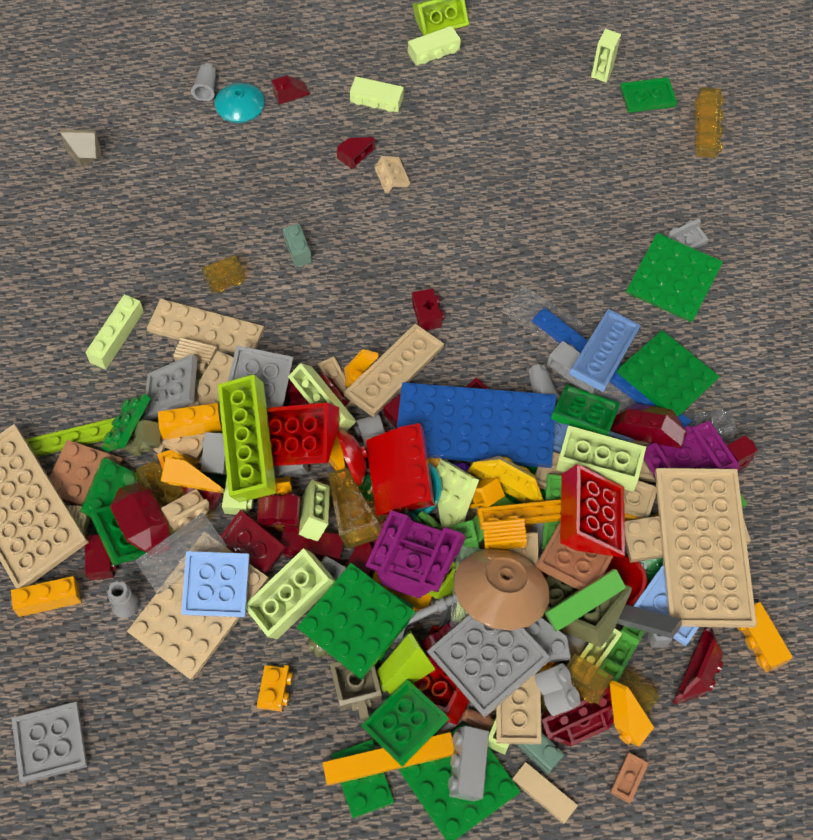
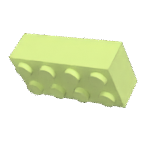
(602, 454)
(289, 594)

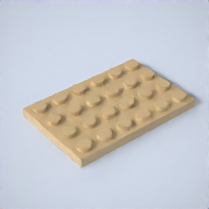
(186, 639)

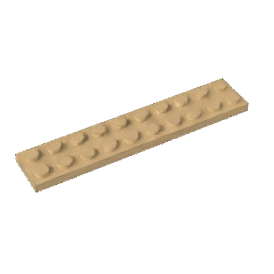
(521, 712)

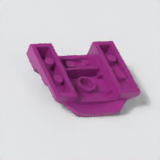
(701, 450)
(413, 556)

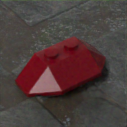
(650, 425)
(139, 517)
(701, 668)
(581, 722)

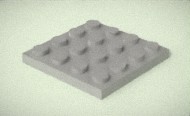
(488, 661)

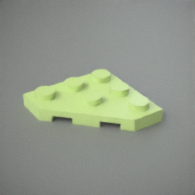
(456, 493)

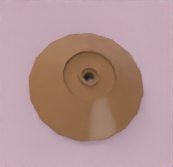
(497, 601)

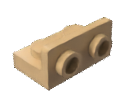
(391, 173)
(185, 509)

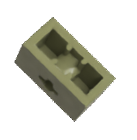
(144, 438)

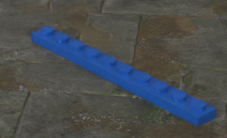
(562, 332)

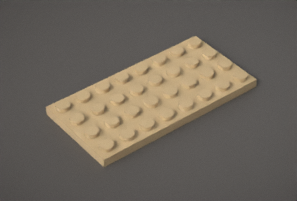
(34, 520)
(704, 548)

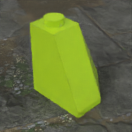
(404, 663)

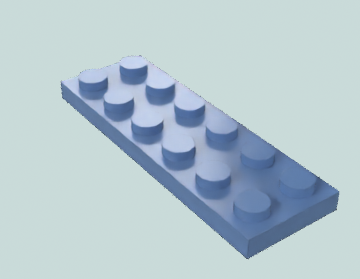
(605, 350)

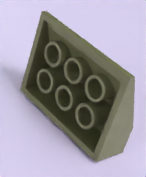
(596, 624)

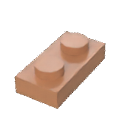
(629, 778)

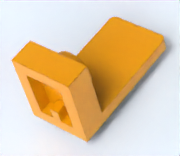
(358, 366)
(283, 486)

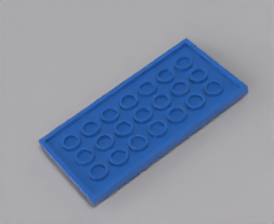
(481, 423)

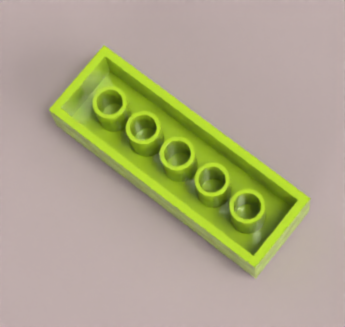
(246, 439)

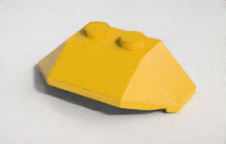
(514, 479)

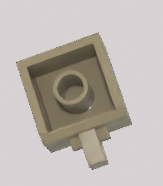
(353, 692)

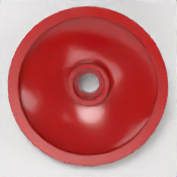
(353, 455)
(631, 575)

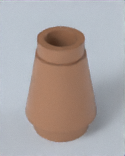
(476, 720)

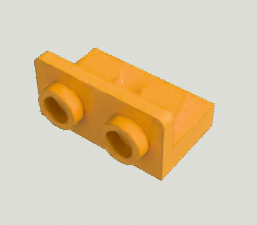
(274, 687)

